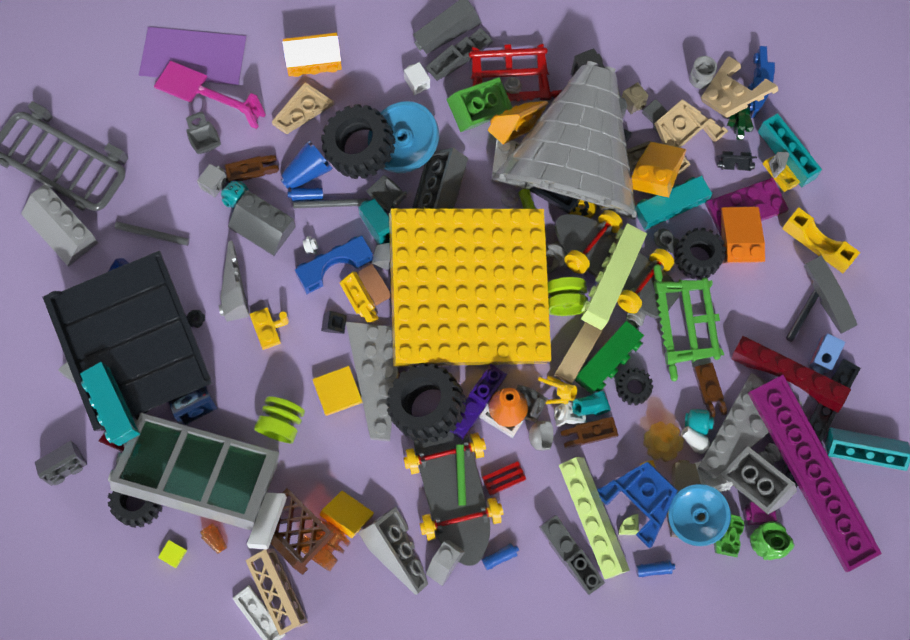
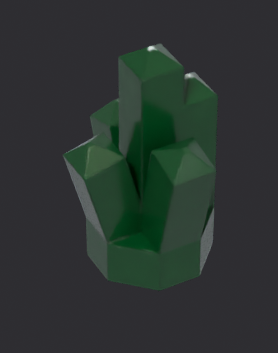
(741, 122)

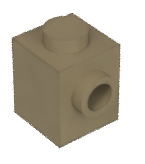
(635, 97)

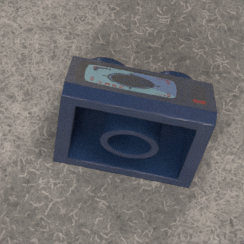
(192, 406)

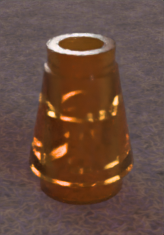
(214, 538)

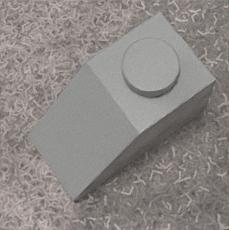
(444, 562)

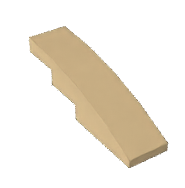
(578, 353)

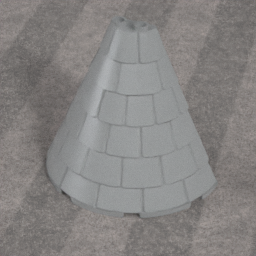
(578, 145)

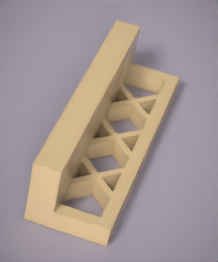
(283, 587)

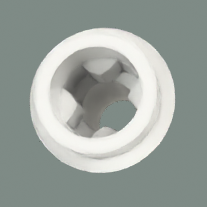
(697, 441)

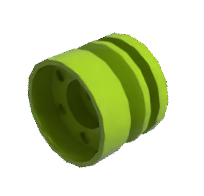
(281, 416)

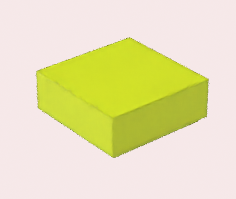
(172, 554)

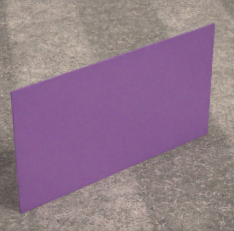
(205, 52)

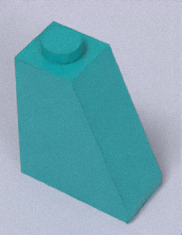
(375, 220)

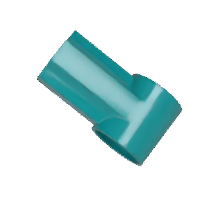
(593, 404)

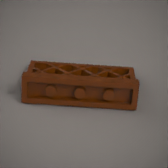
(283, 544)

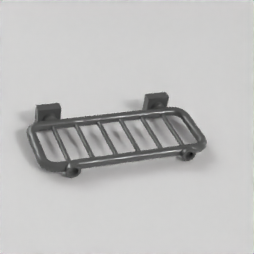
(111, 160)

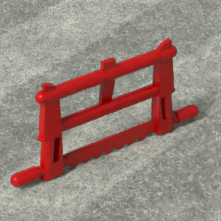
(542, 71)

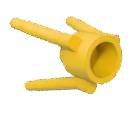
(564, 390)

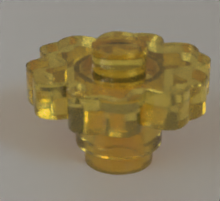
(663, 441)

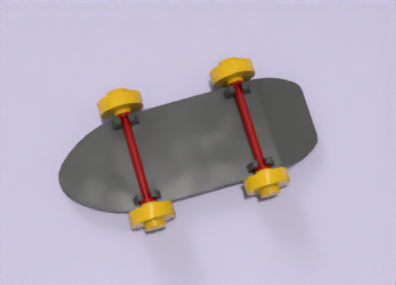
(588, 246)
(463, 525)

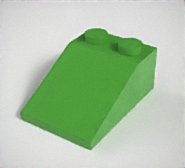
(478, 104)

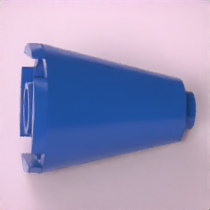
(305, 167)

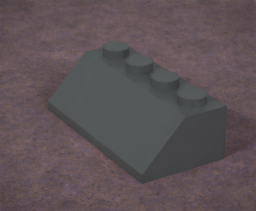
(440, 180)

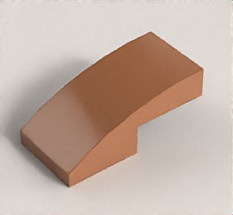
(374, 284)

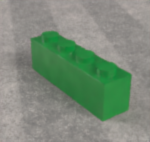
(609, 357)

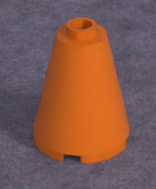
(508, 407)

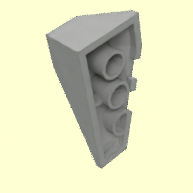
(232, 293)
(390, 544)

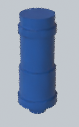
(305, 193)
(503, 555)
(656, 568)

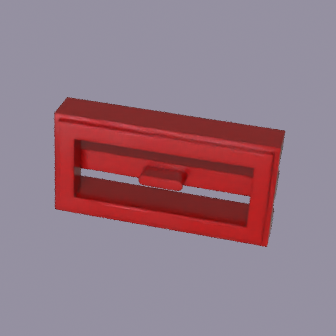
(519, 471)

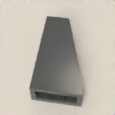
(447, 26)

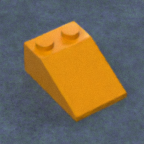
(658, 169)

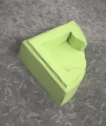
(629, 526)

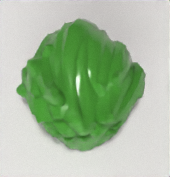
(771, 541)

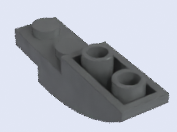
(571, 555)

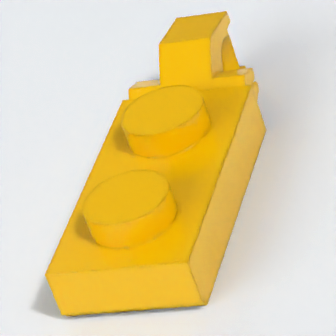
(359, 297)

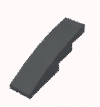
(458, 55)
(832, 296)

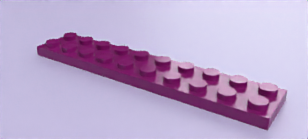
(814, 474)

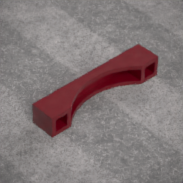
(815, 384)

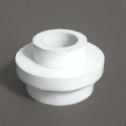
(310, 245)

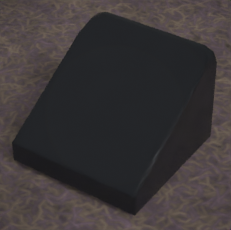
(333, 322)

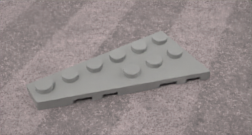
(739, 429)

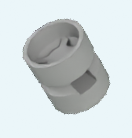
(702, 72)

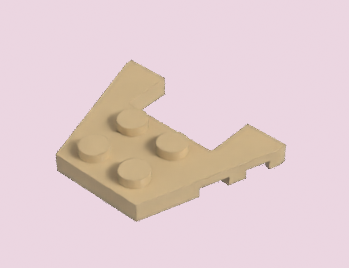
(728, 95)
(683, 123)

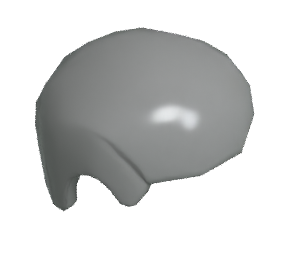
(541, 435)

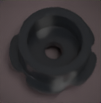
(195, 314)

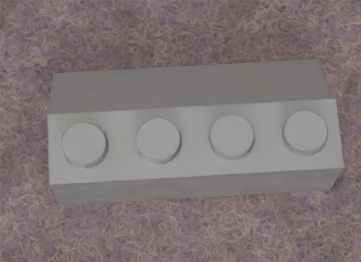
(58, 225)

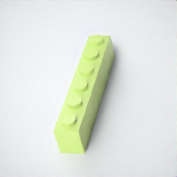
(613, 277)
(594, 518)

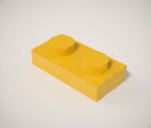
(785, 179)

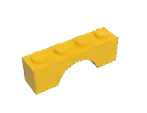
(836, 253)

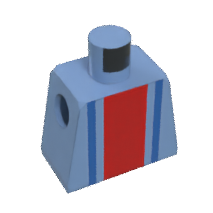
(828, 349)

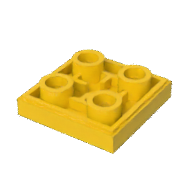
(337, 391)
(346, 514)

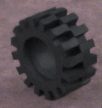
(631, 397)

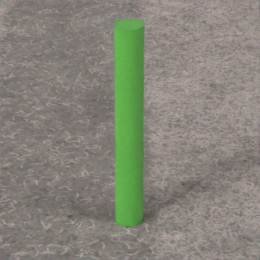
(461, 475)

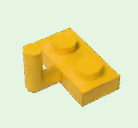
(266, 327)

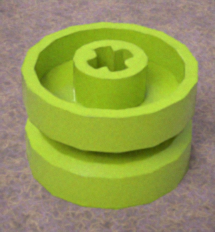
(567, 296)

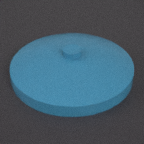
(414, 133)

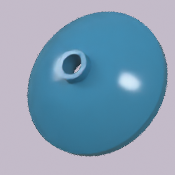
(689, 505)

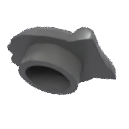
(665, 240)

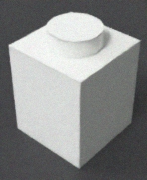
(416, 78)

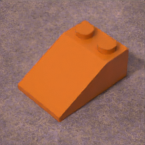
(742, 235)

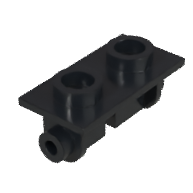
(744, 161)

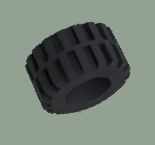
(706, 241)
(132, 518)

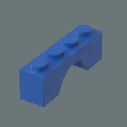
(354, 252)

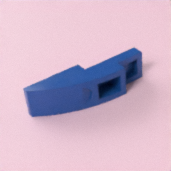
(763, 71)

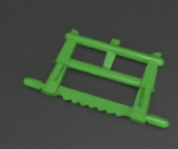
(684, 286)

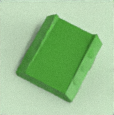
(730, 542)

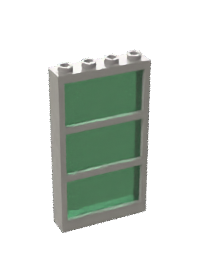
(195, 471)

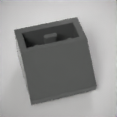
(60, 463)

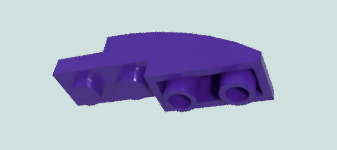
(479, 398)

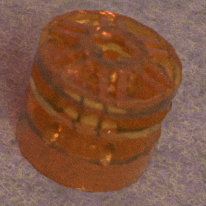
(324, 556)

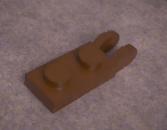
(251, 168)
(710, 388)
(591, 432)

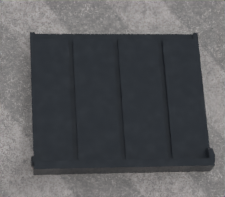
(133, 327)

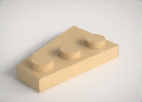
(301, 108)

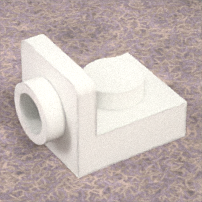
(564, 414)

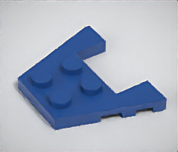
(649, 492)

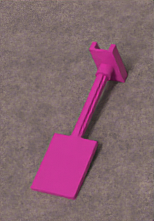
(186, 83)

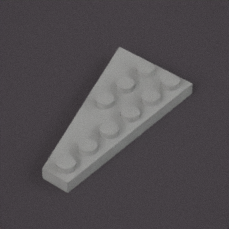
(375, 373)

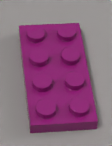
(762, 195)

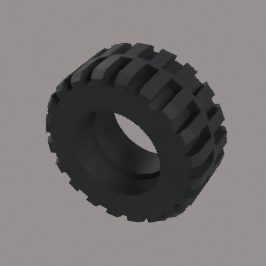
(346, 124)
(414, 383)

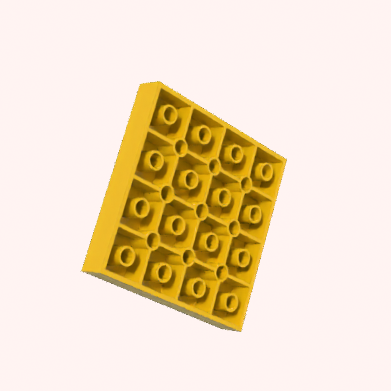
(469, 287)

